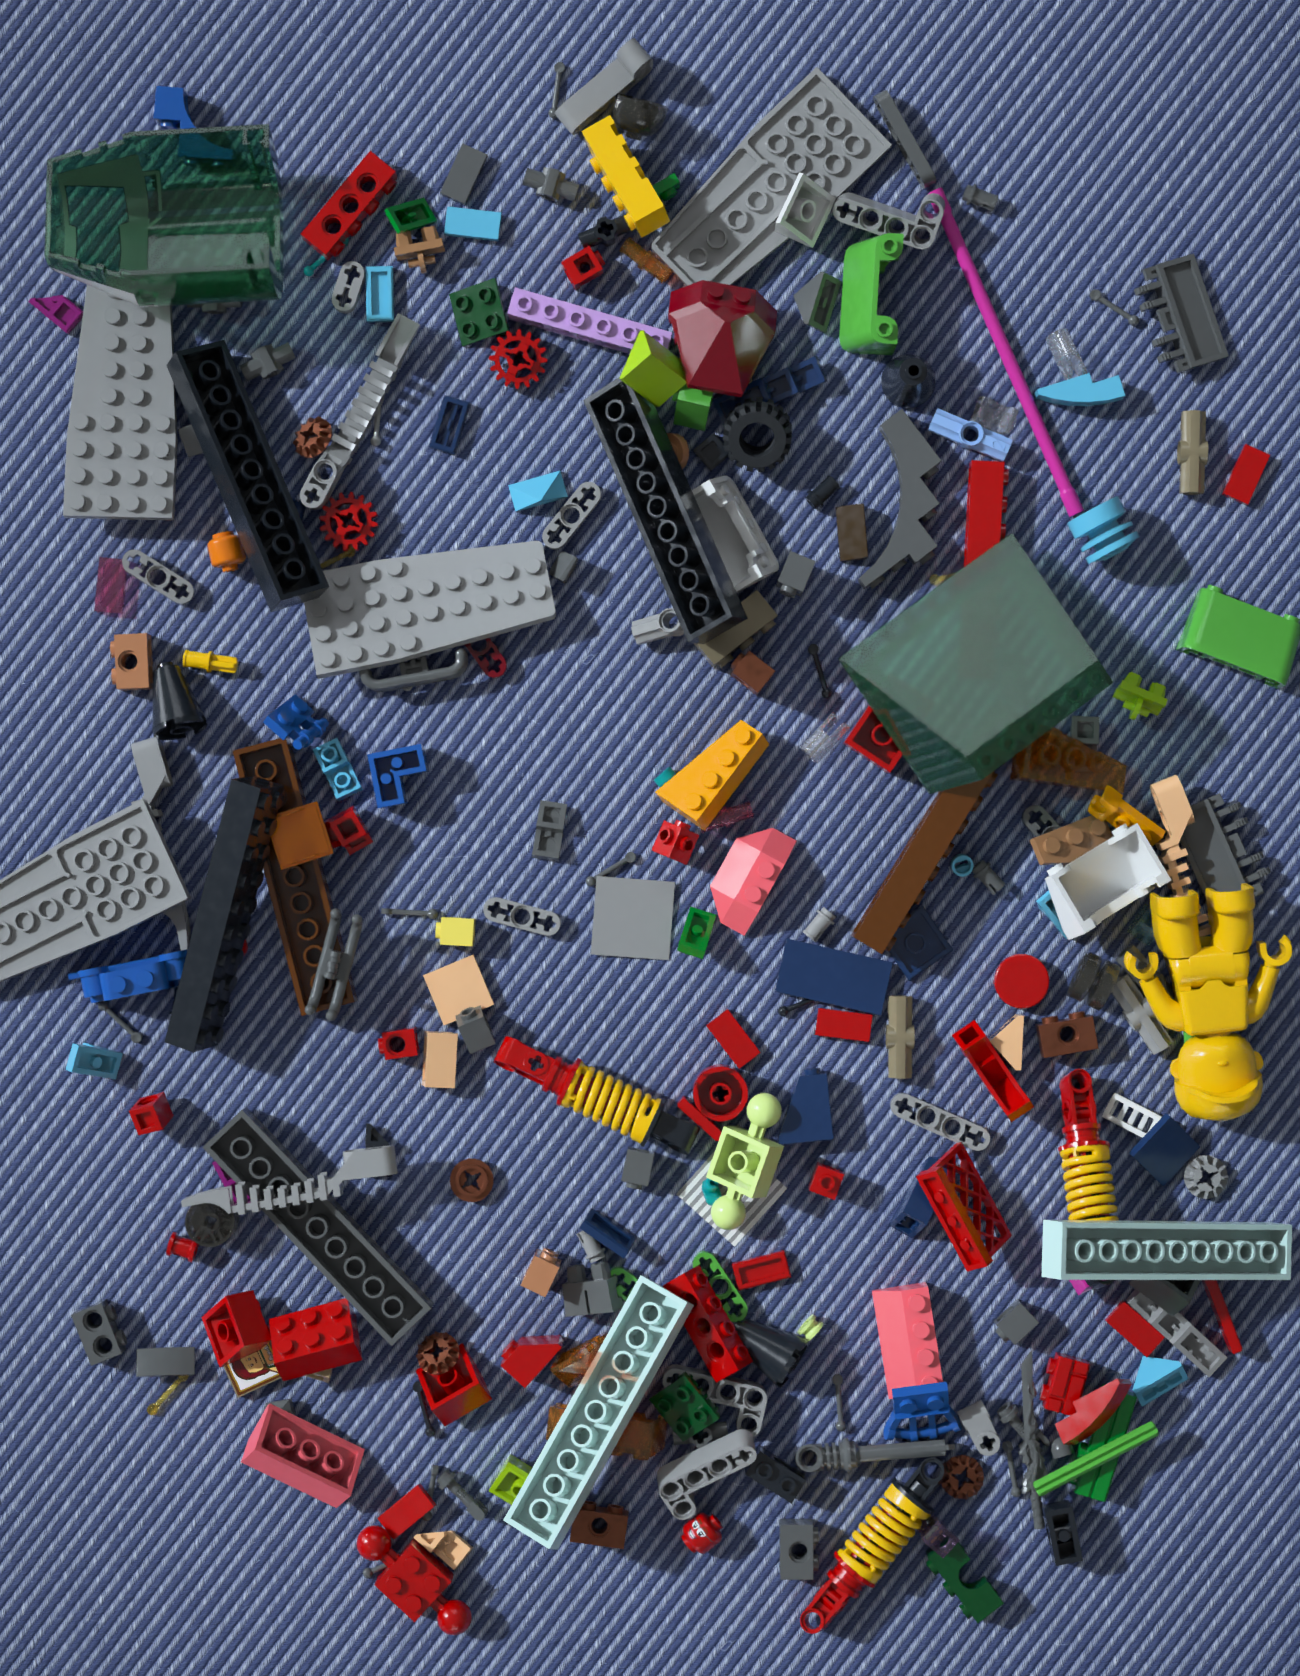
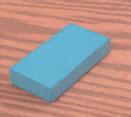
(473, 223)
(380, 294)

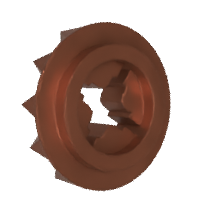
(315, 445)
(471, 1193)
(446, 1359)
(957, 1465)

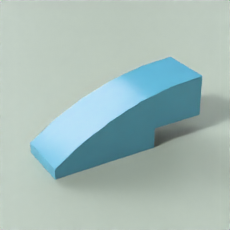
(1082, 391)

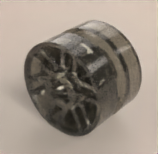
(1093, 980)
(210, 1233)

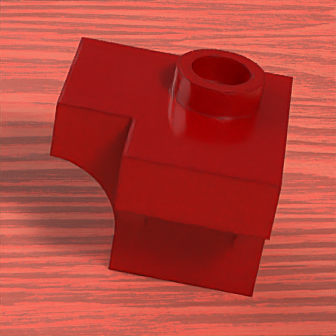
(348, 830)

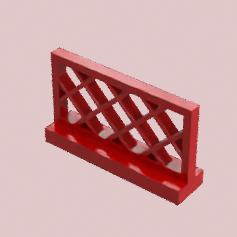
(954, 1212)

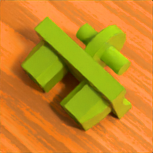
(1138, 699)

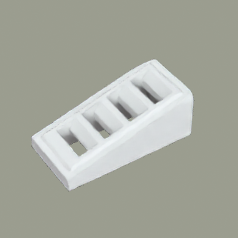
(1108, 1114)

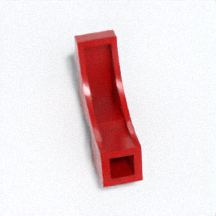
(992, 1071)

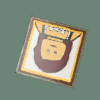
(252, 1371)

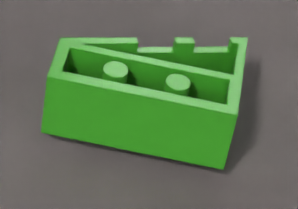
(692, 407)

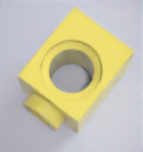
(456, 931)

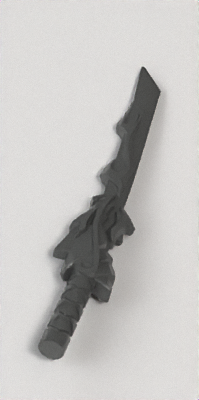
(1030, 1450)

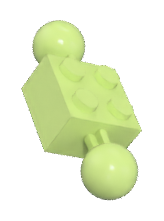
(745, 1161)

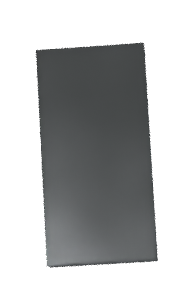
(463, 174)

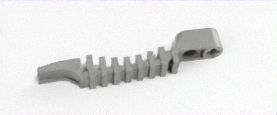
(338, 454)
(155, 776)
(357, 1165)

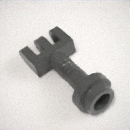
(1009, 1413)
(474, 1506)

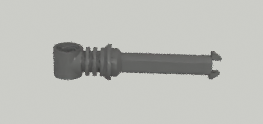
(850, 1454)

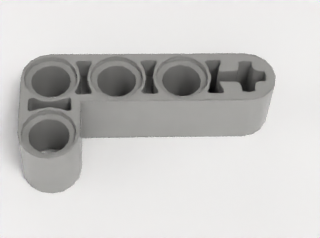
(600, 92)
(886, 214)
(737, 1400)
(702, 1467)

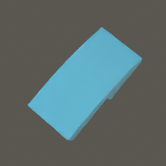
(337, 769)

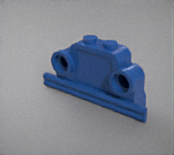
(132, 977)

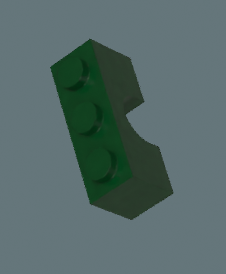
(978, 1597)

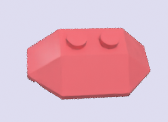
(749, 876)

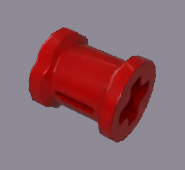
(182, 1247)

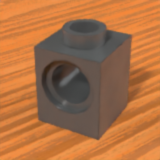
(475, 1029)
(637, 1167)
(1015, 1323)

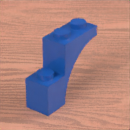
(172, 108)

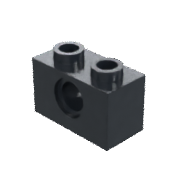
(776, 1474)
(1062, 1532)

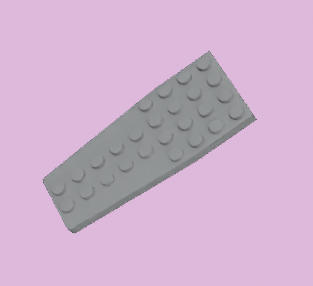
(735, 212)
(122, 414)
(425, 605)
(87, 890)

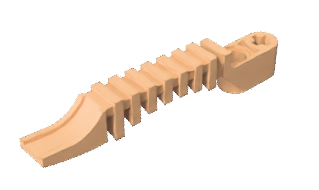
(1175, 815)

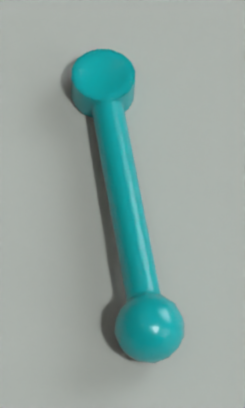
(309, 270)

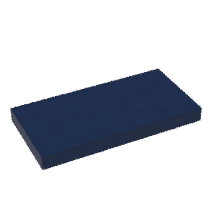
(833, 977)

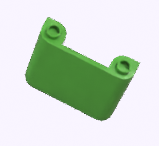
(860, 326)
(1241, 636)

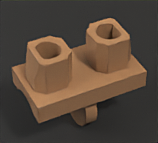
(431, 245)

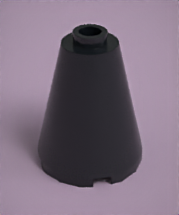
(908, 390)
(174, 704)
(771, 1349)

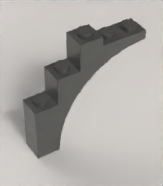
(913, 461)

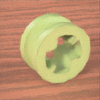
(810, 1327)

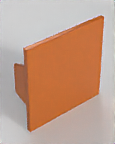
(300, 836)

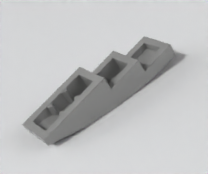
(1179, 1333)

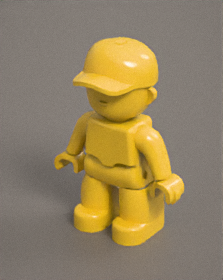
(1209, 974)

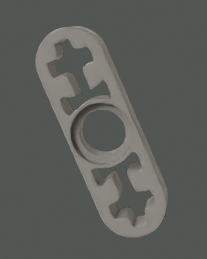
(560, 515)
(144, 559)
(539, 927)

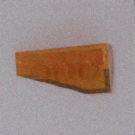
(1067, 763)
(574, 1363)

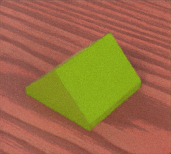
(652, 370)
(510, 1479)

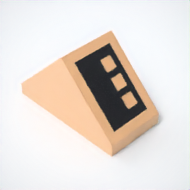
(1009, 1041)

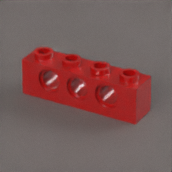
(369, 170)
(710, 1325)

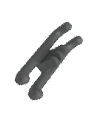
(416, 673)
(335, 964)

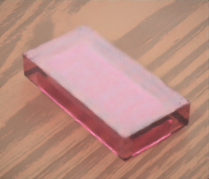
(110, 586)

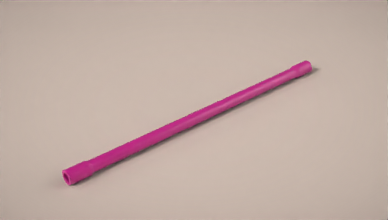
(1067, 492)

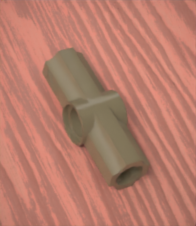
(1192, 452)
(900, 1037)

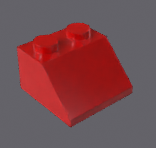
(236, 1327)
(529, 1356)
(455, 1391)

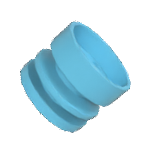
(1103, 530)

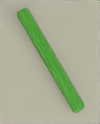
(1096, 1458)

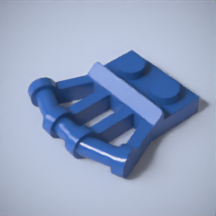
(917, 1402)

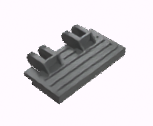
(1186, 312)
(1214, 854)

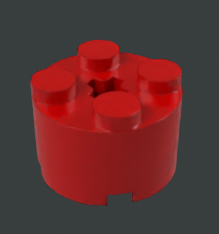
(710, 1104)

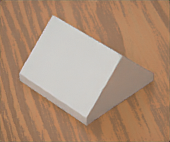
(804, 211)

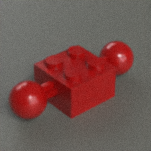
(414, 1580)

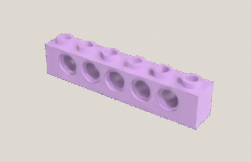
(580, 322)

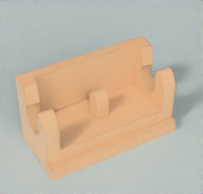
(439, 1059)

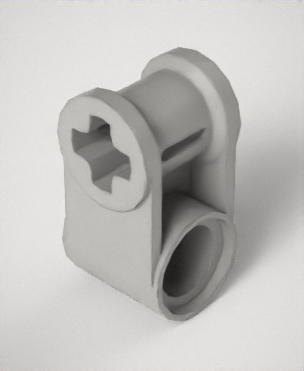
(977, 1425)

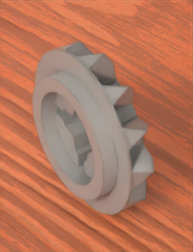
(1194, 1173)

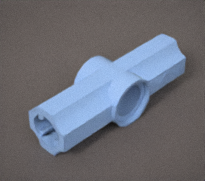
(987, 441)

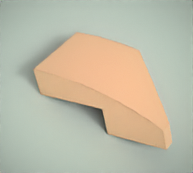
(446, 1545)

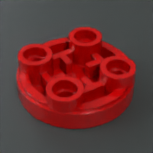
(1021, 981)

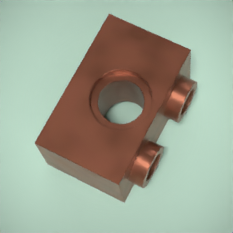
(751, 672)
(1083, 1036)
(611, 1536)

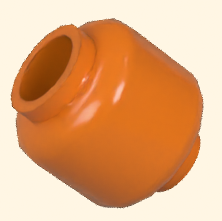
(226, 551)

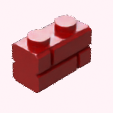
(1064, 1383)

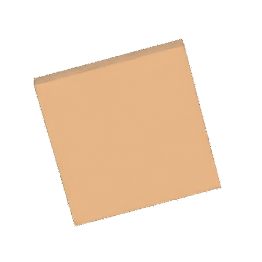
(458, 988)

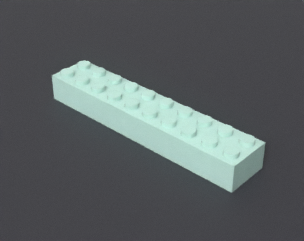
(1166, 1250)
(598, 1413)

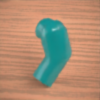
(710, 1191)

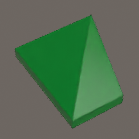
(410, 215)

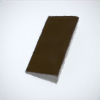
(851, 532)

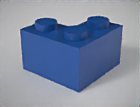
(389, 768)

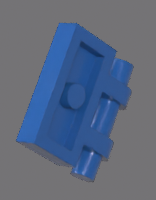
(291, 716)

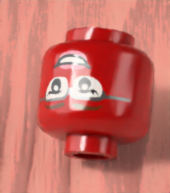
(702, 1533)

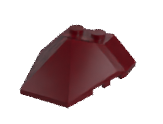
(720, 334)

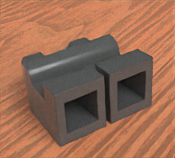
(592, 1294)

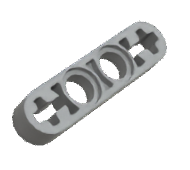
(939, 1122)

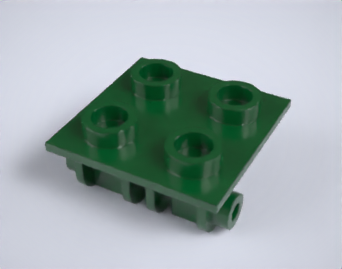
(479, 312)
(685, 1407)

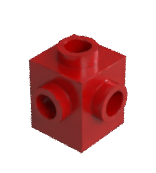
(675, 841)

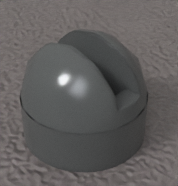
(1059, 1450)

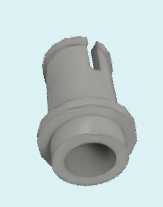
(819, 924)
(591, 1247)

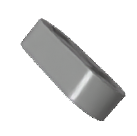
(354, 289)

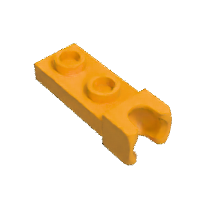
(1118, 812)

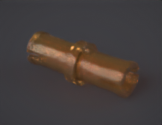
(646, 260)

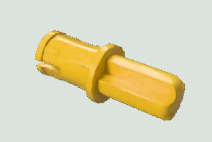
(210, 661)

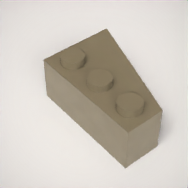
(760, 618)

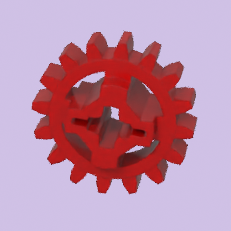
(523, 347)
(354, 510)

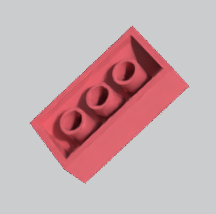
(907, 1336)
(303, 1456)

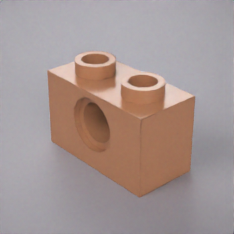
(142, 675)
(541, 1271)

